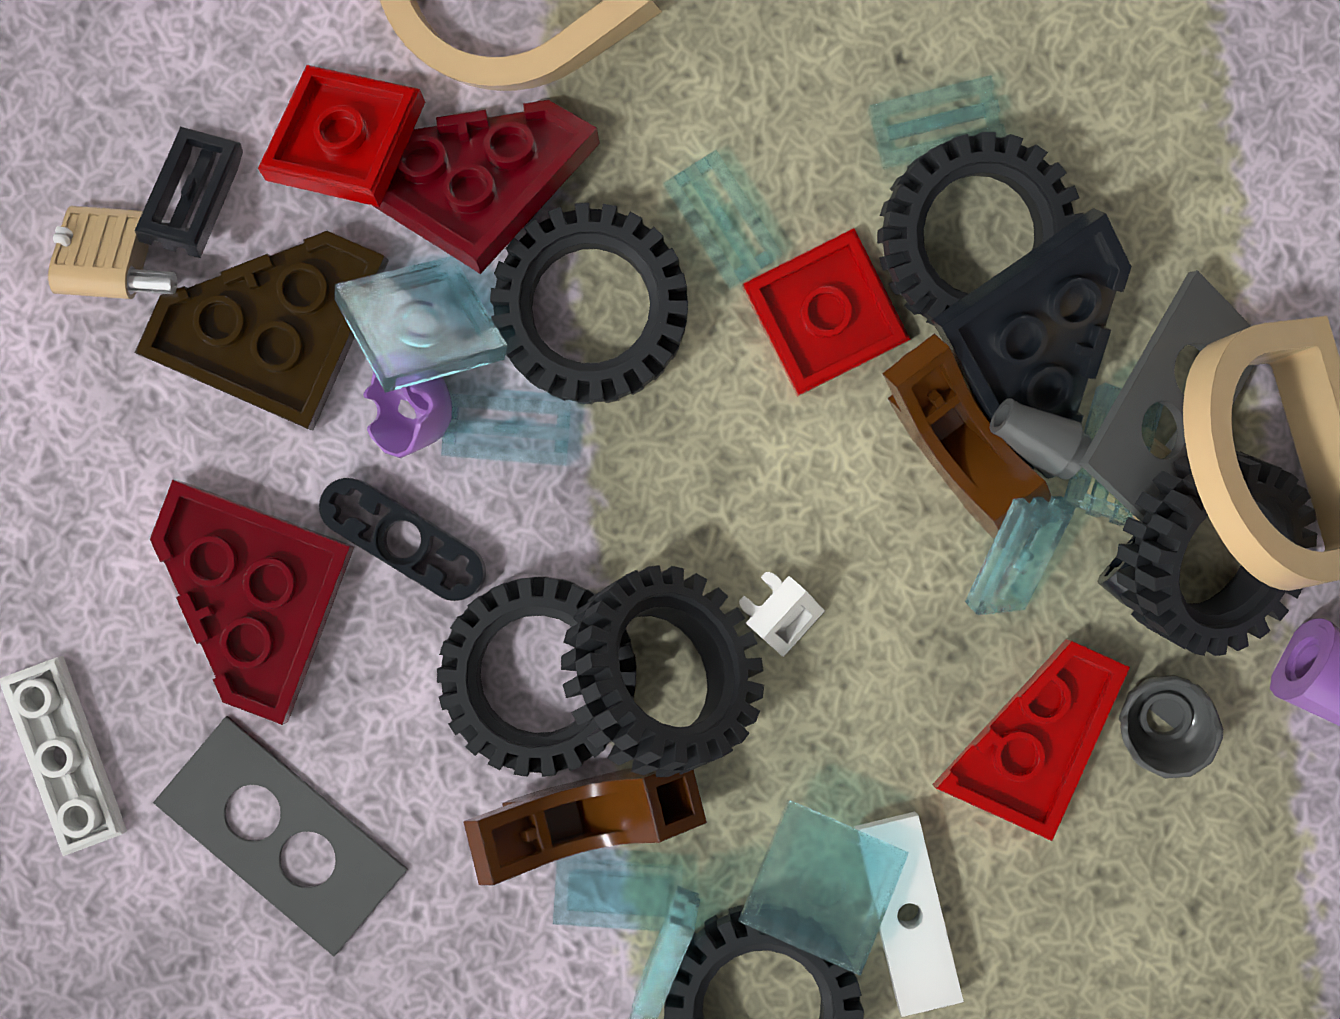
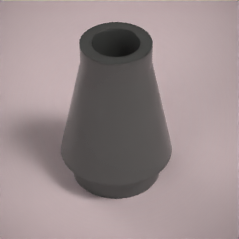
(1042, 438)

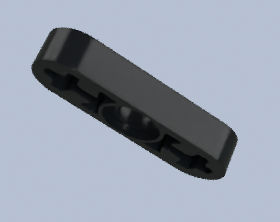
(371, 501)

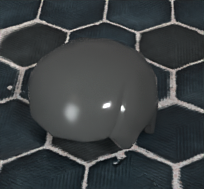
(1186, 709)

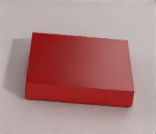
(342, 135)
(825, 312)

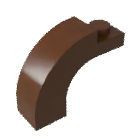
(956, 435)
(581, 818)

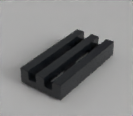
(174, 235)

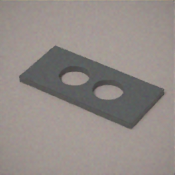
(1118, 451)
(199, 803)

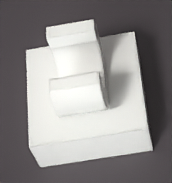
(784, 614)

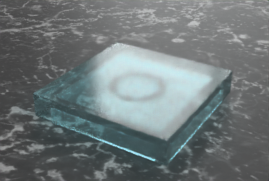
(419, 323)
(823, 887)

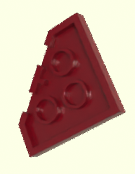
(485, 177)
(249, 593)

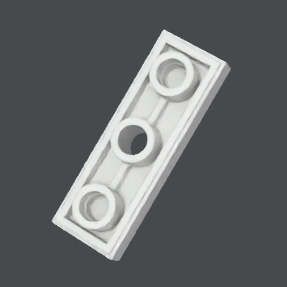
(51, 717)
(918, 948)

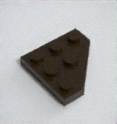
(265, 326)

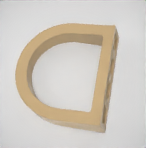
(573, 46)
(1309, 388)

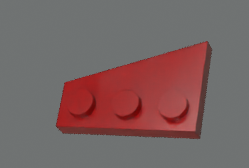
(1039, 741)

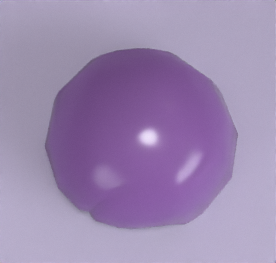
(403, 435)

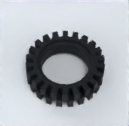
(930, 174)
(578, 231)
(1162, 543)
(463, 687)
(610, 704)
(728, 938)

